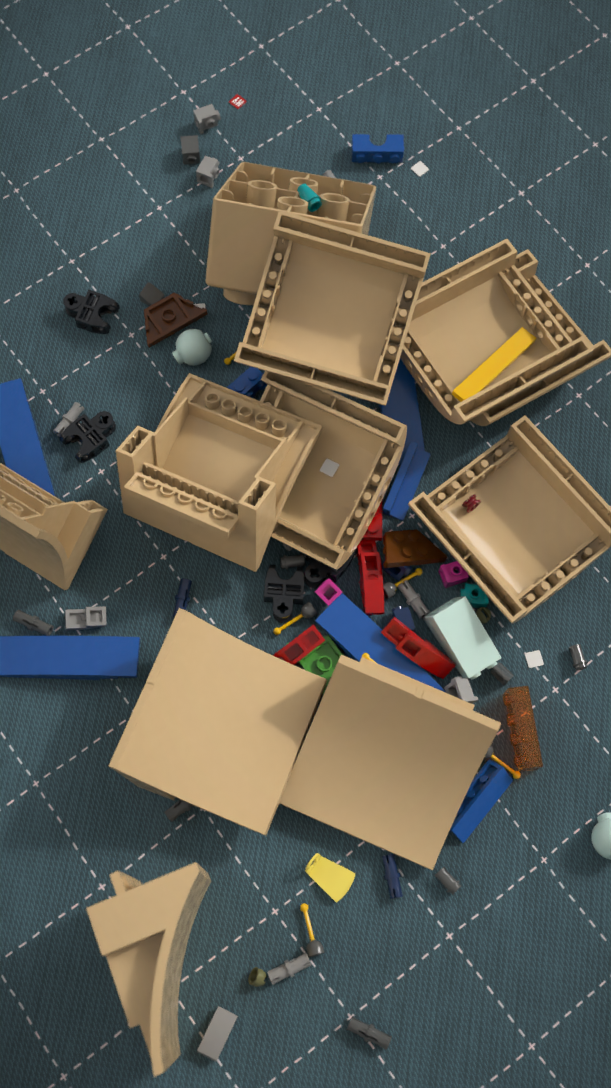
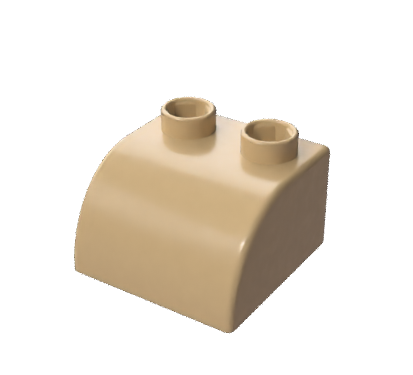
(247, 212)

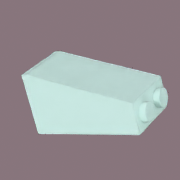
(463, 637)

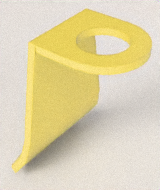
(330, 876)

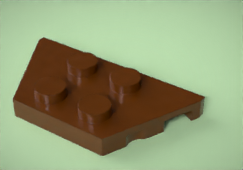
(169, 317)
(409, 549)

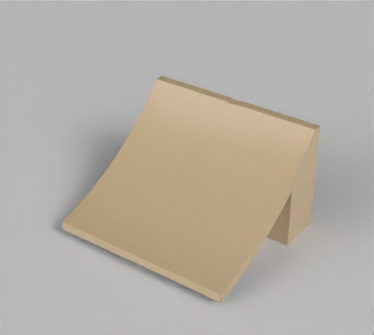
(215, 469)
(45, 530)
(218, 724)
(388, 760)
(145, 945)

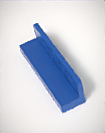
(406, 482)
(480, 798)

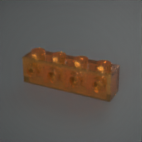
(523, 729)

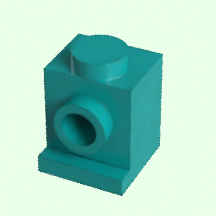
(475, 601)

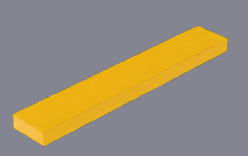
(494, 365)

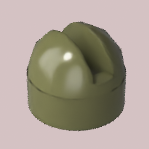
(480, 615)
(257, 977)

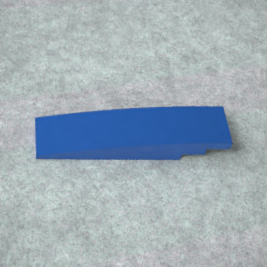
(404, 408)
(20, 436)
(359, 634)
(69, 657)

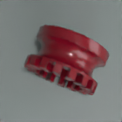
(471, 504)

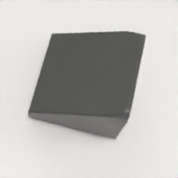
(150, 294)
(501, 673)

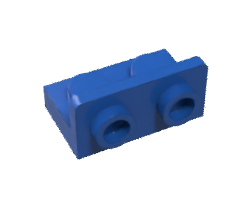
(248, 382)

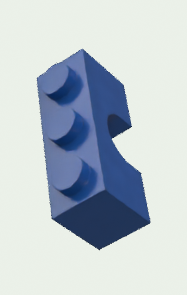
(365, 151)

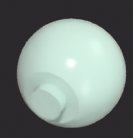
(192, 347)
(602, 835)

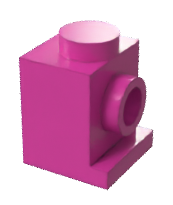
(450, 578)
(328, 591)

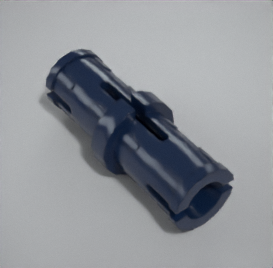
(182, 597)
(392, 876)

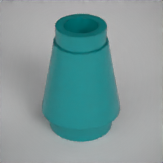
(310, 196)

